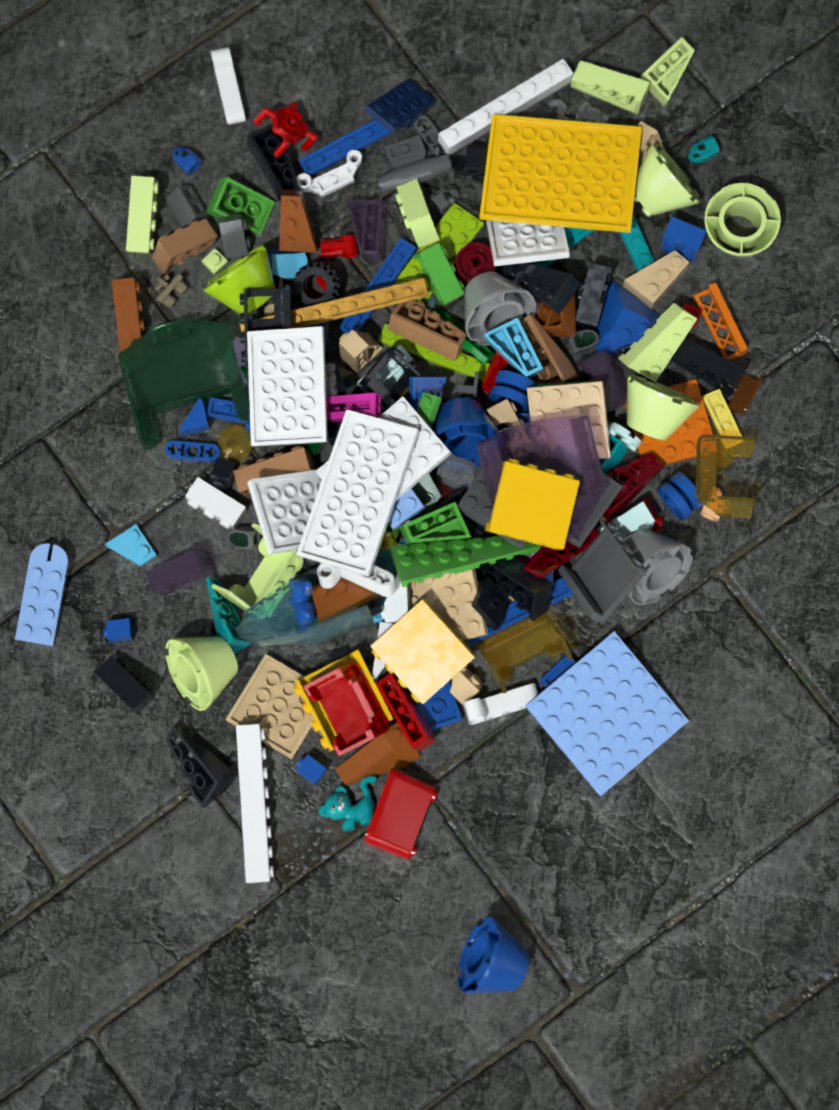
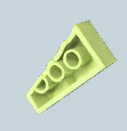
(611, 86)
(142, 214)
(659, 343)

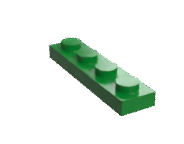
(481, 352)

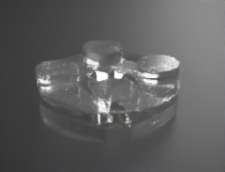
(452, 464)

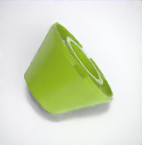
(245, 273)

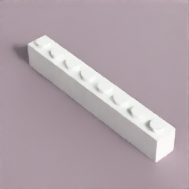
(508, 104)
(253, 803)

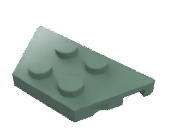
(428, 495)

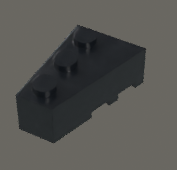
(470, 162)
(592, 297)
(124, 684)

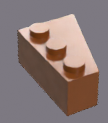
(558, 324)

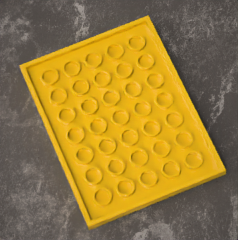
(561, 173)

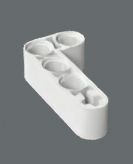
(228, 85)
(380, 582)
(484, 709)

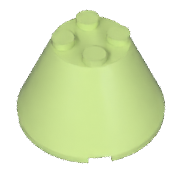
(662, 184)

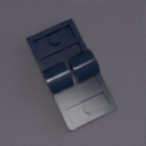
(400, 106)

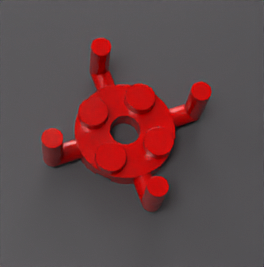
(290, 133)

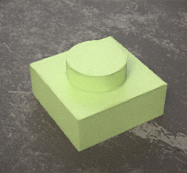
(214, 261)

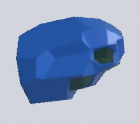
(186, 160)

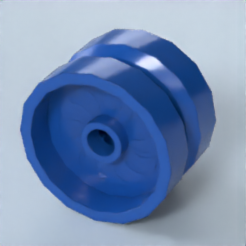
(513, 388)
(679, 496)

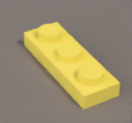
(720, 414)

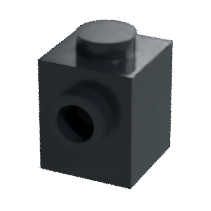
(222, 474)

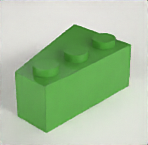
(439, 525)

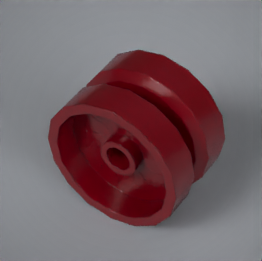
(473, 255)

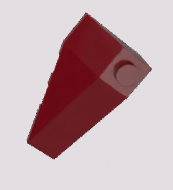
(633, 479)
(549, 559)

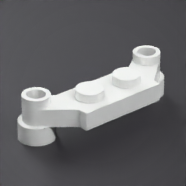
(333, 179)

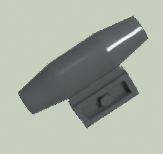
(410, 164)

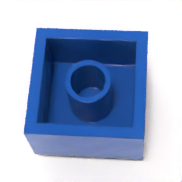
(683, 239)

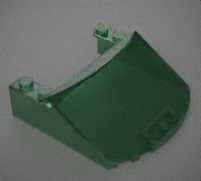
(176, 368)

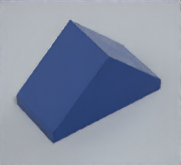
(195, 421)

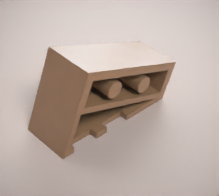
(182, 244)

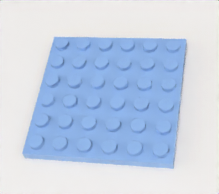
(606, 713)

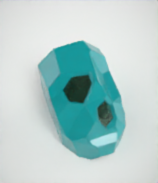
(704, 150)

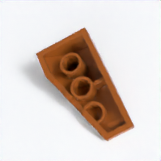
(379, 757)

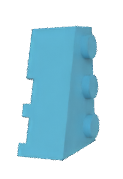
(515, 348)

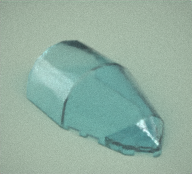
(274, 624)

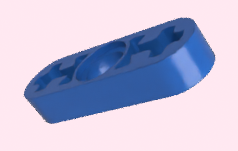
(178, 454)

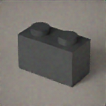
(233, 236)

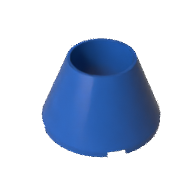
(463, 425)
(492, 960)

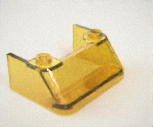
(715, 453)
(521, 644)

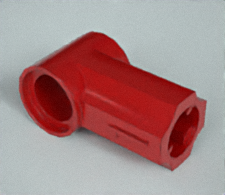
(344, 247)

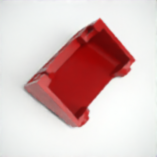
(349, 706)
(400, 814)

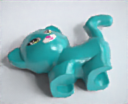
(340, 806)

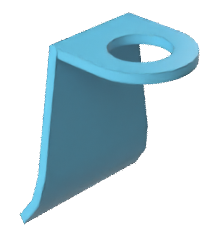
(287, 264)

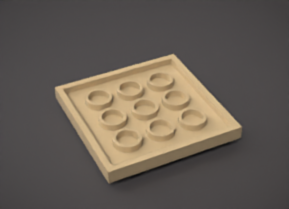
(573, 400)
(452, 600)
(275, 706)

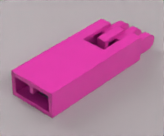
(362, 403)

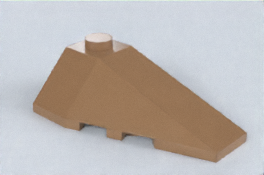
(554, 362)

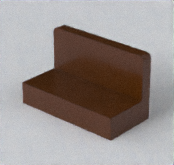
(744, 395)

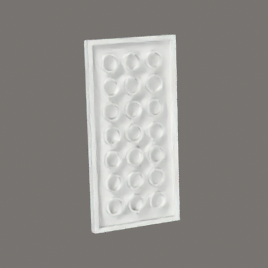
(357, 493)

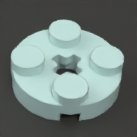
(624, 435)

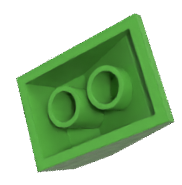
(235, 198)

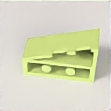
(667, 70)
(416, 213)

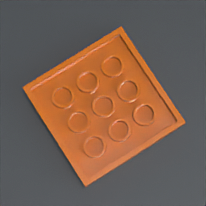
(683, 441)

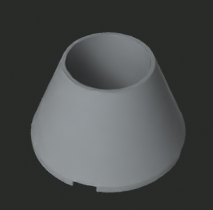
(493, 302)
(664, 561)

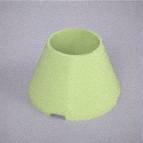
(744, 201)
(656, 408)
(201, 668)

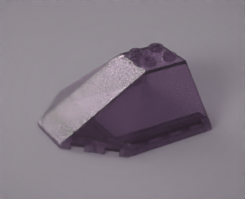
(555, 444)

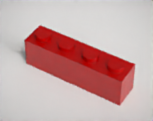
(405, 712)

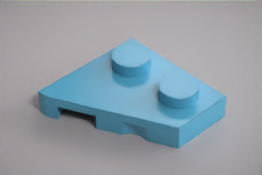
(132, 546)

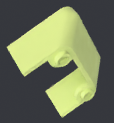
(270, 575)

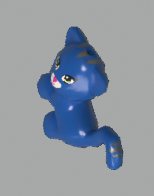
(300, 599)

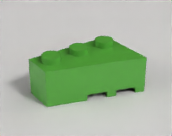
(440, 273)

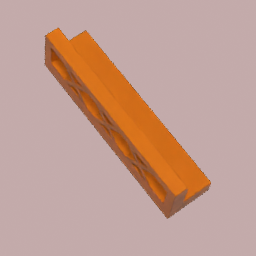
(727, 320)

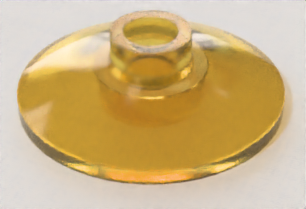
(241, 446)

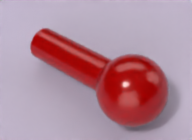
(659, 523)

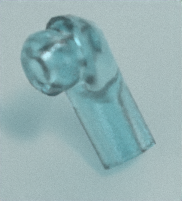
(431, 303)

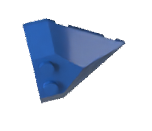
(622, 320)

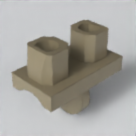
(176, 284)

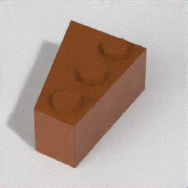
(295, 224)

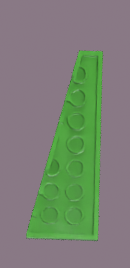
(435, 559)

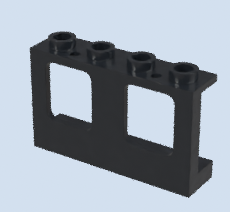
(281, 314)
(391, 396)

